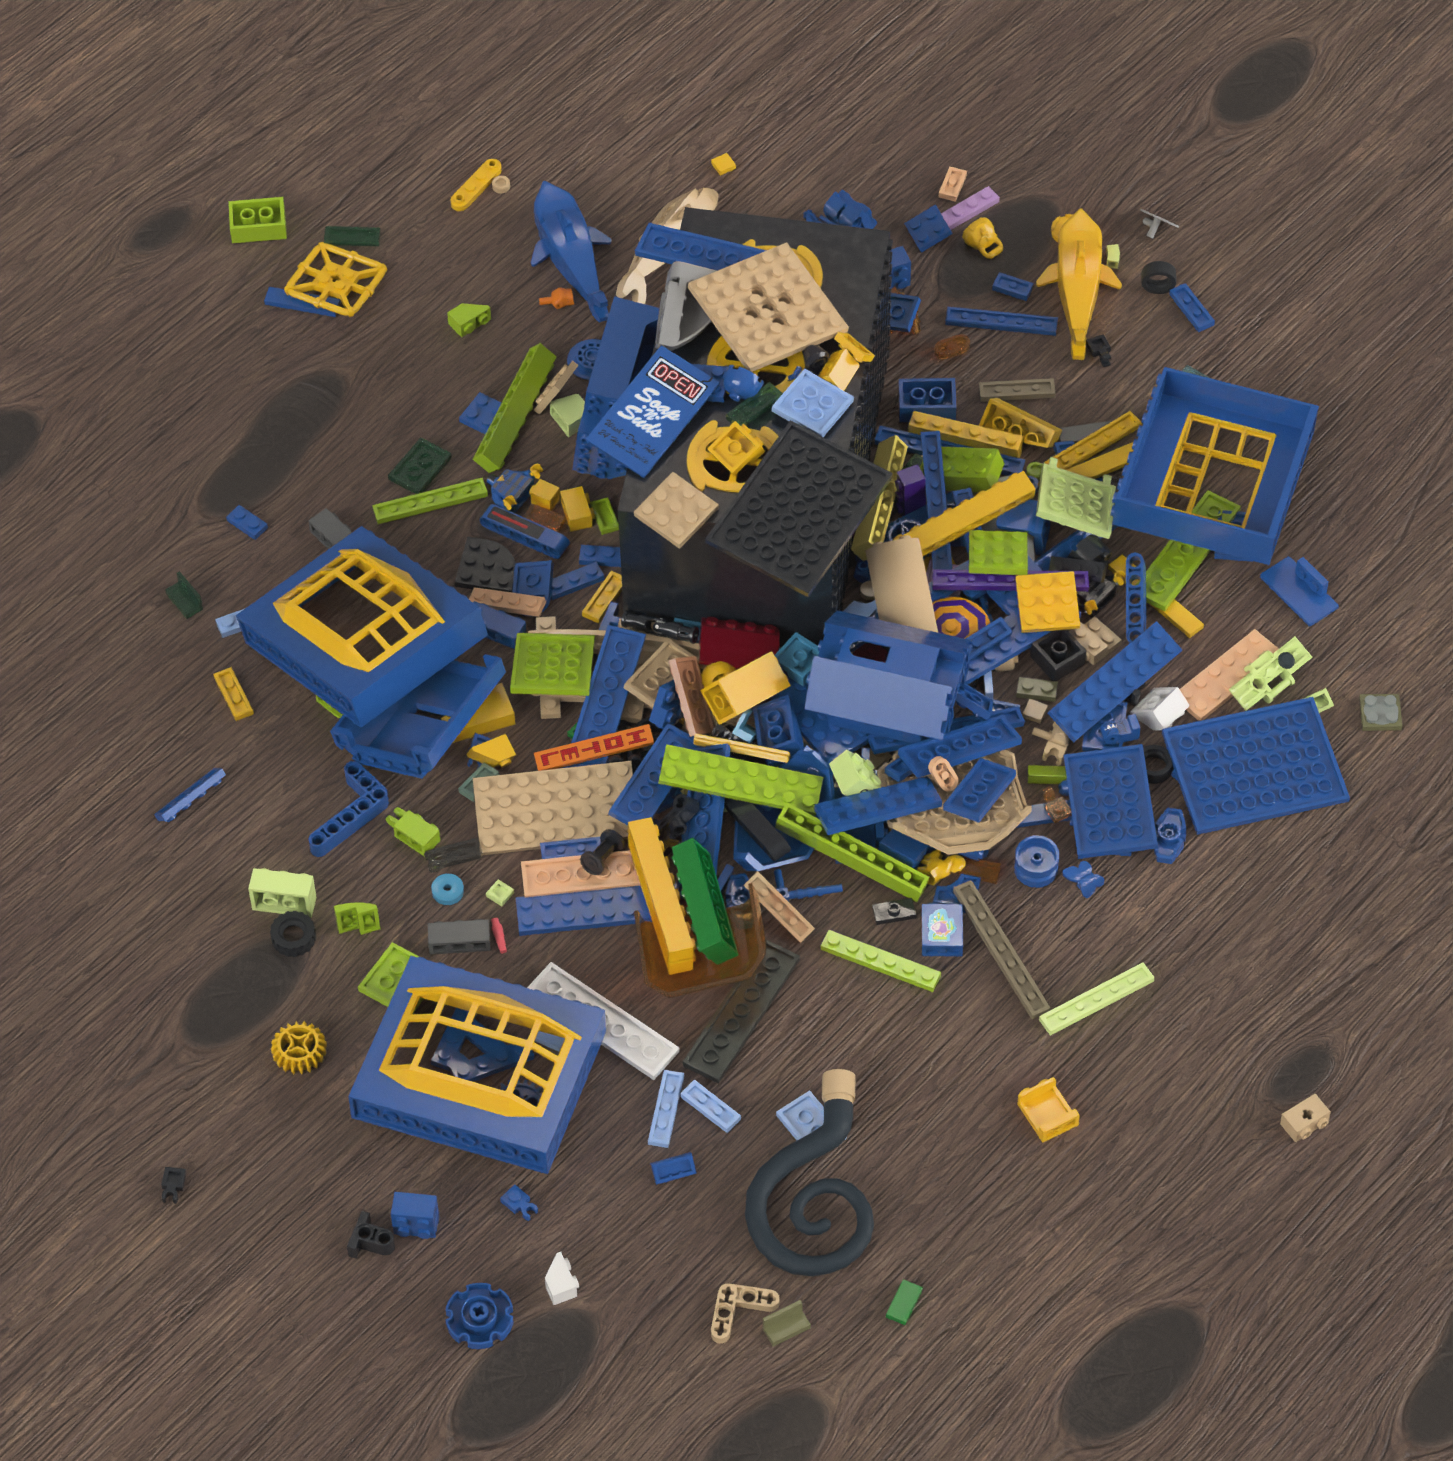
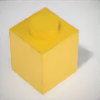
(545, 494)

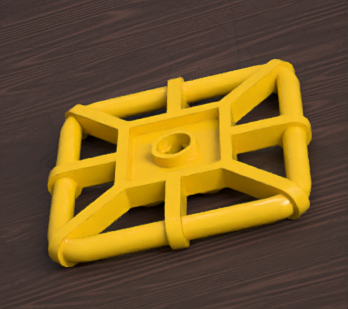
(345, 282)

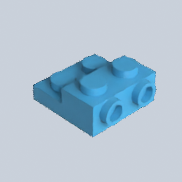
(797, 658)

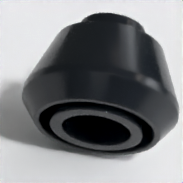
(815, 357)

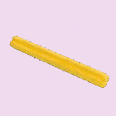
(744, 748)

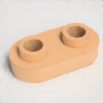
(942, 772)

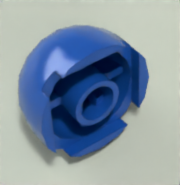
(741, 383)

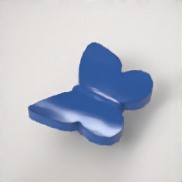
(1084, 877)

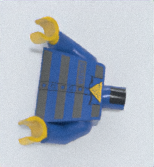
(513, 487)

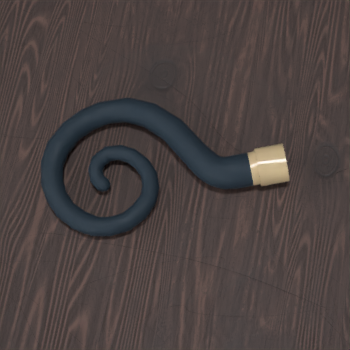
(838, 1099)

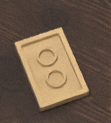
(554, 386)

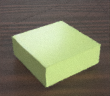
(500, 892)

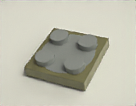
(1380, 712)

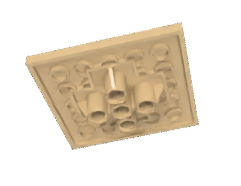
(767, 307)

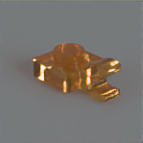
(1056, 808)

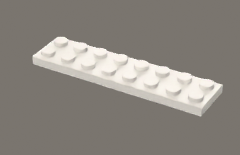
(624, 1033)

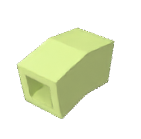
(1113, 256)

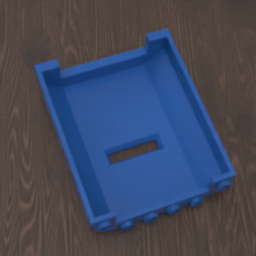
(412, 742)

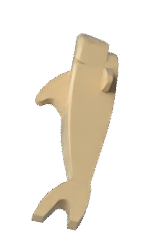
(670, 216)

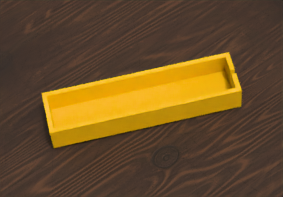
(661, 896)

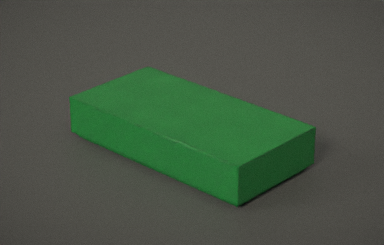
(904, 1302)

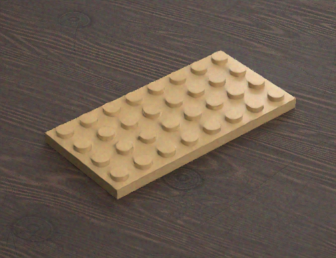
(548, 806)

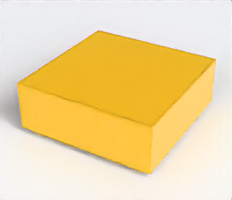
(723, 164)

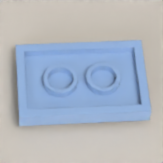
(802, 1115)

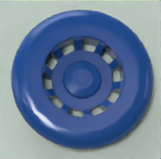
(587, 352)

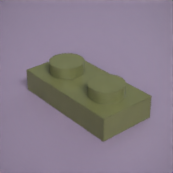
(1037, 689)

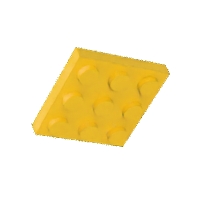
(1047, 602)

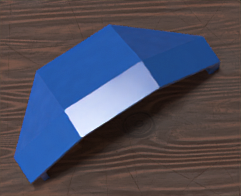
(748, 852)

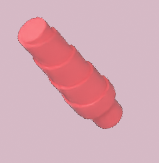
(497, 930)

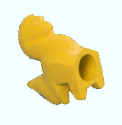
(938, 868)

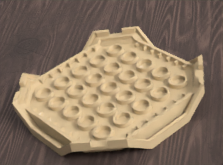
(955, 833)

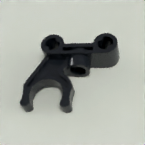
(674, 822)

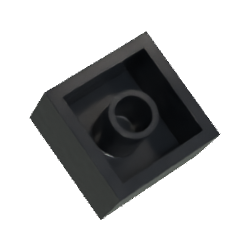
(1058, 654)

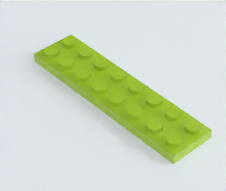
(1180, 560)
(739, 779)

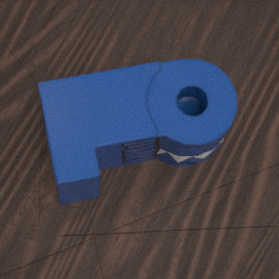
(1121, 730)

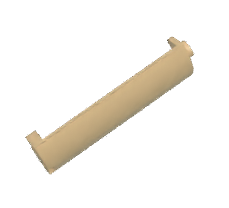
(901, 583)

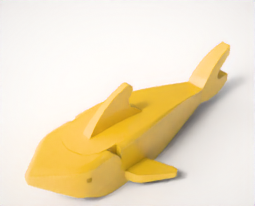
(1079, 275)

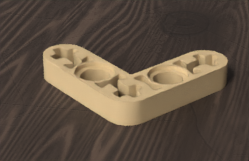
(736, 1300)

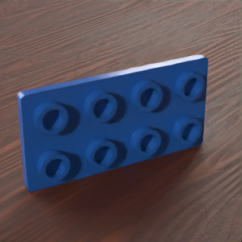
(1301, 589)

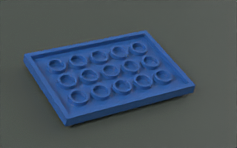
(1110, 801)

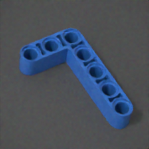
(353, 812)

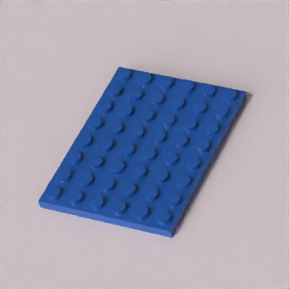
(1255, 765)

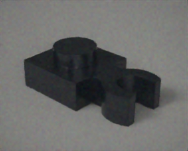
(173, 1181)

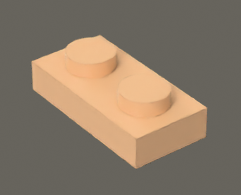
(952, 184)

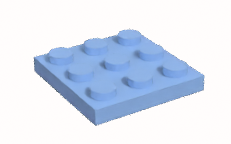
(812, 403)

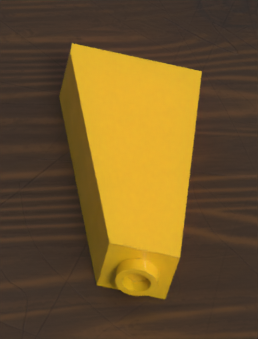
(492, 715)

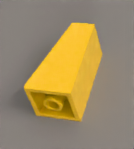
(745, 687)

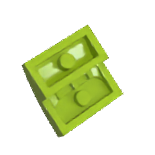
(355, 916)

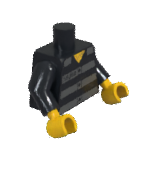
(1099, 594)

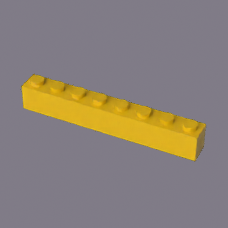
(972, 513)

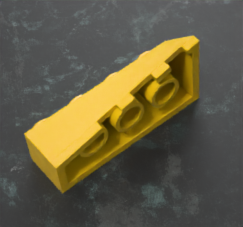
(1010, 419)

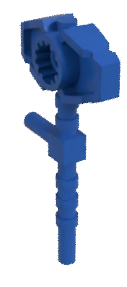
(1170, 835)
(738, 894)

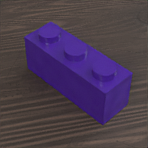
(910, 490)

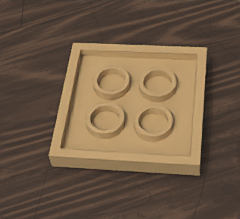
(676, 510)

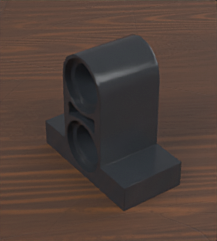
(373, 1241)

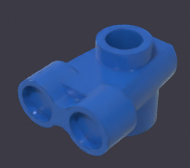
(862, 571)

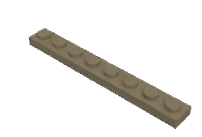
(1001, 949)

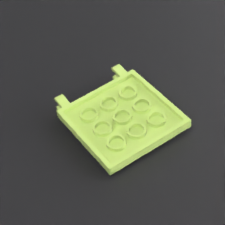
(1075, 500)

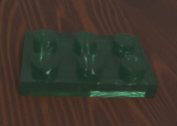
(419, 466)

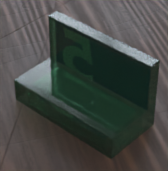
(185, 596)

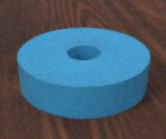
(447, 881)

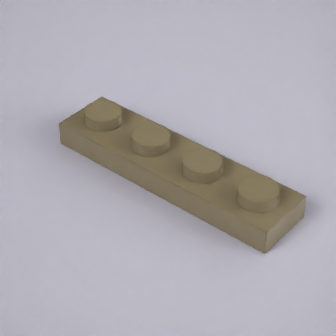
(1017, 389)

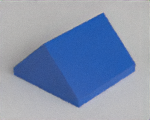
(903, 848)

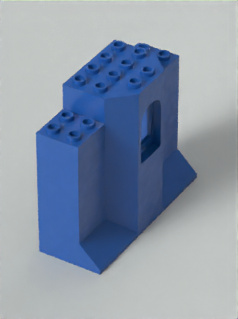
(621, 356)

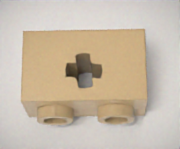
(1305, 1118)

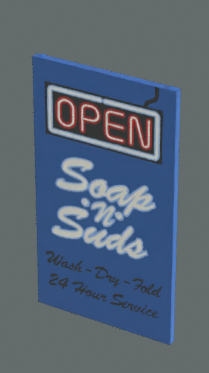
(652, 411)

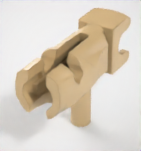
(1056, 743)

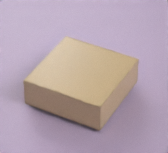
(1035, 711)

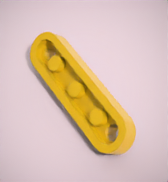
(475, 185)

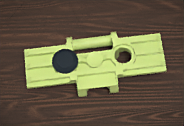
(1266, 668)

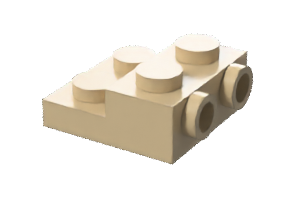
(1096, 639)

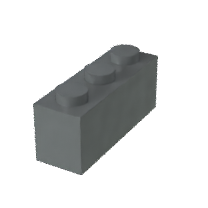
(328, 528)
(459, 936)

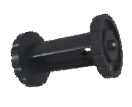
(594, 861)

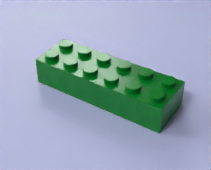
(704, 901)

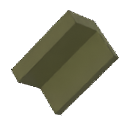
(785, 1323)

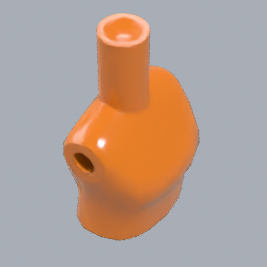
(559, 298)

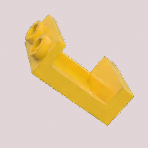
(1047, 1110)

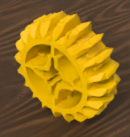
(297, 1054)

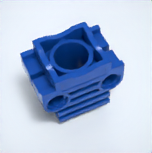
(845, 211)

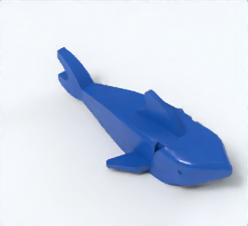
(569, 244)

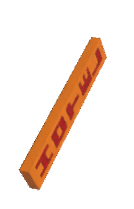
(594, 748)

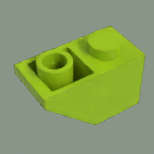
(468, 317)

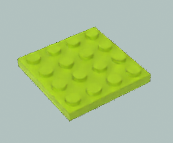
(552, 664)

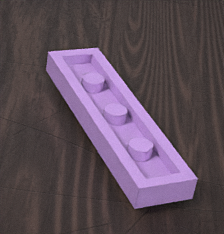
(970, 207)

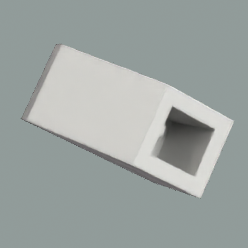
(559, 1282)

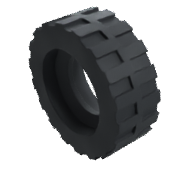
(297, 947)

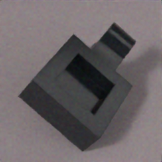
(1100, 347)

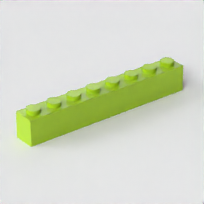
(514, 408)
(852, 853)

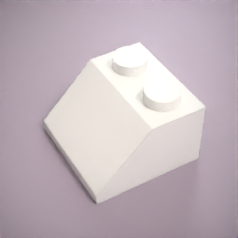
(1161, 707)

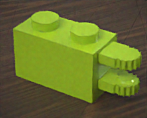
(414, 830)

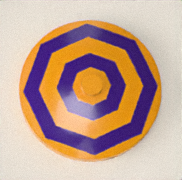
(959, 617)

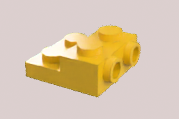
(736, 447)

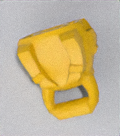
(981, 236)

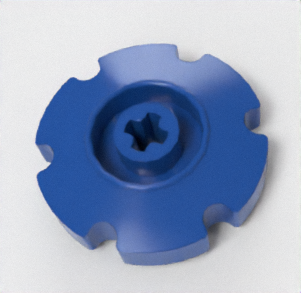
(479, 1315)

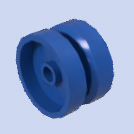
(1036, 861)

